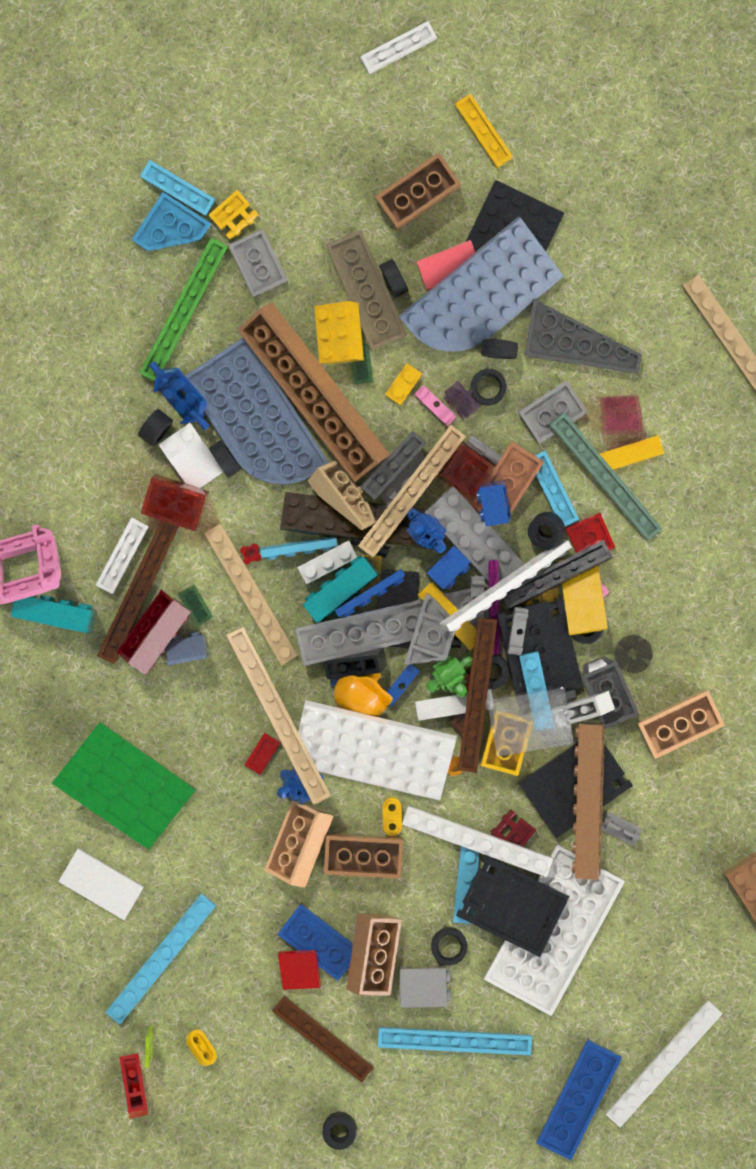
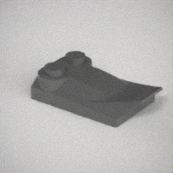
(604, 676)

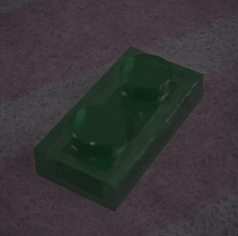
(362, 369)
(195, 603)

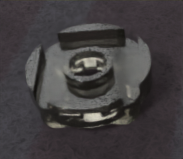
(642, 659)

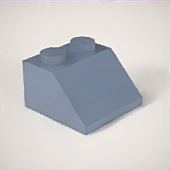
(187, 649)

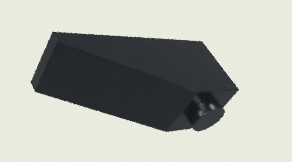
(356, 664)

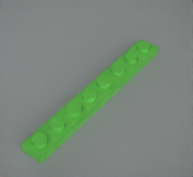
(185, 307)

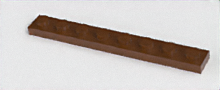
(138, 590)
(477, 694)

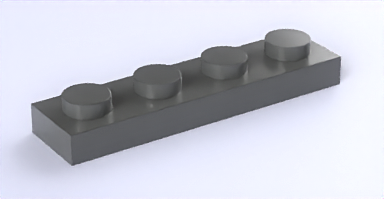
(393, 465)

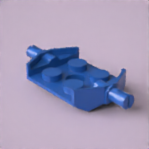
(170, 384)

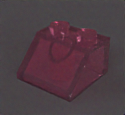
(621, 415)

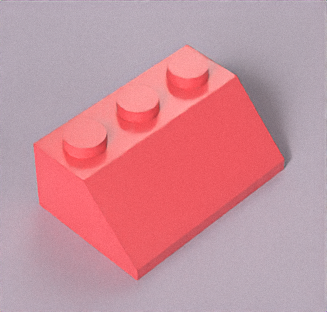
(438, 266)

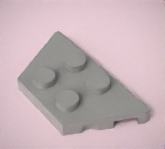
(429, 639)

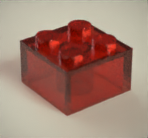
(465, 471)

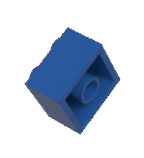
(494, 502)
(448, 568)

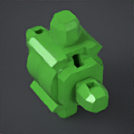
(450, 675)

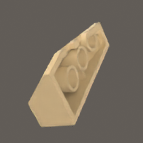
(342, 493)

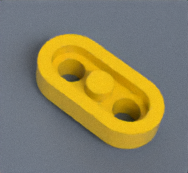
(392, 816)
(200, 1047)

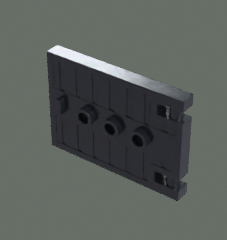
(551, 639)
(555, 786)
(513, 906)

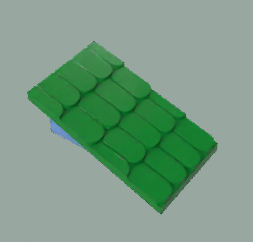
(124, 785)

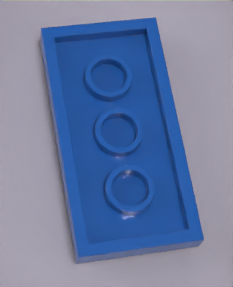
(364, 598)
(310, 932)

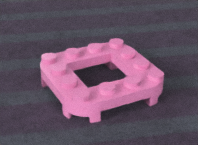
(49, 564)

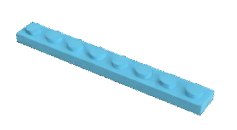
(160, 958)
(454, 1041)

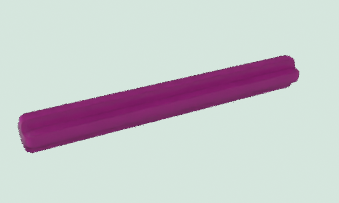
(493, 570)

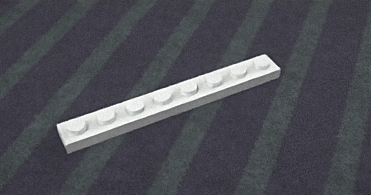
(500, 589)
(477, 841)
(663, 1063)

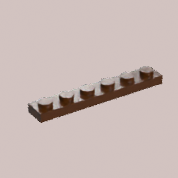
(323, 1038)

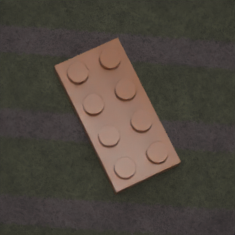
(518, 470)

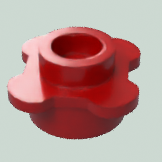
(246, 550)

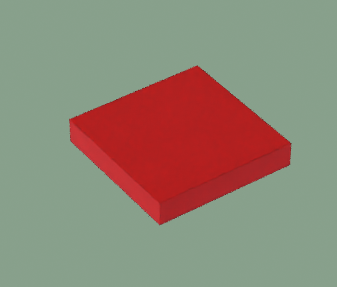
(589, 532)
(299, 969)

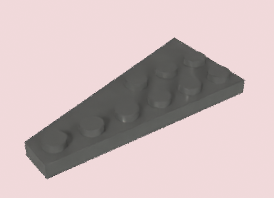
(568, 341)

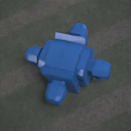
(426, 530)
(292, 787)

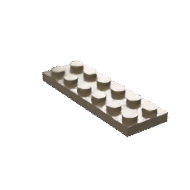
(365, 286)

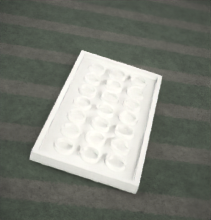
(376, 750)
(545, 978)

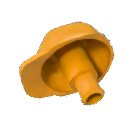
(362, 695)

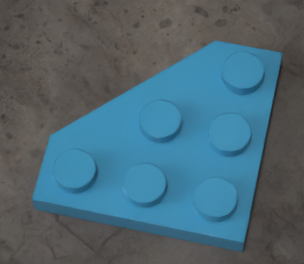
(170, 225)

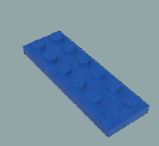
(579, 1099)

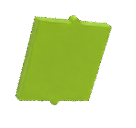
(148, 1046)

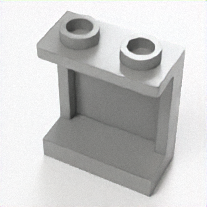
(424, 987)

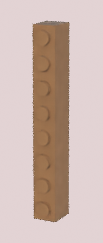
(589, 800)

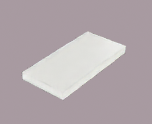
(101, 884)

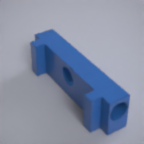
(405, 677)

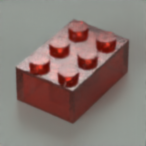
(175, 502)

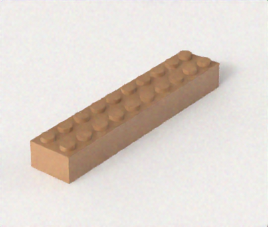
(313, 391)

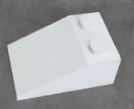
(191, 457)

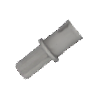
(484, 450)

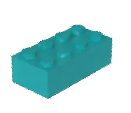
(341, 589)
(55, 613)

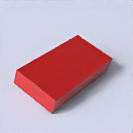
(262, 753)

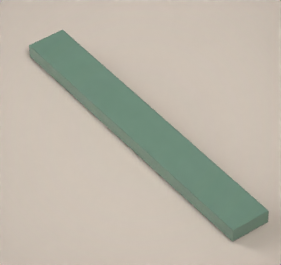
(605, 476)

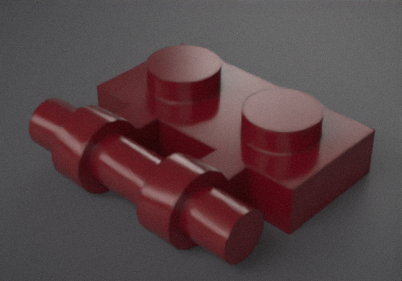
(518, 834)

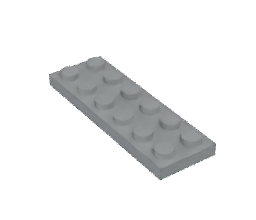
(472, 536)

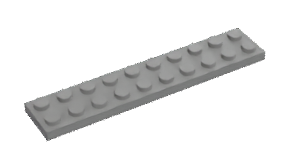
(367, 629)

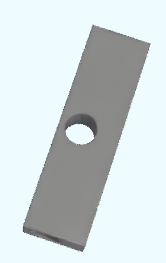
(477, 589)
(518, 622)

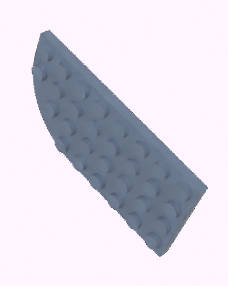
(483, 291)
(256, 417)

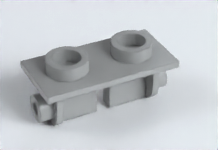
(621, 828)

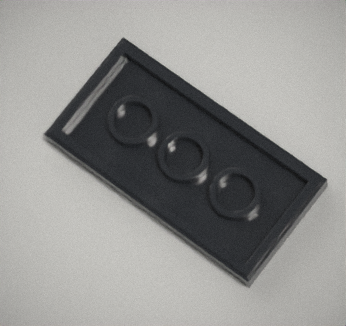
(399, 594)

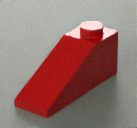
(133, 1085)

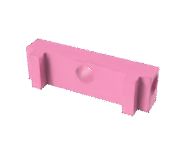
(428, 399)

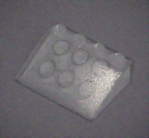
(530, 721)

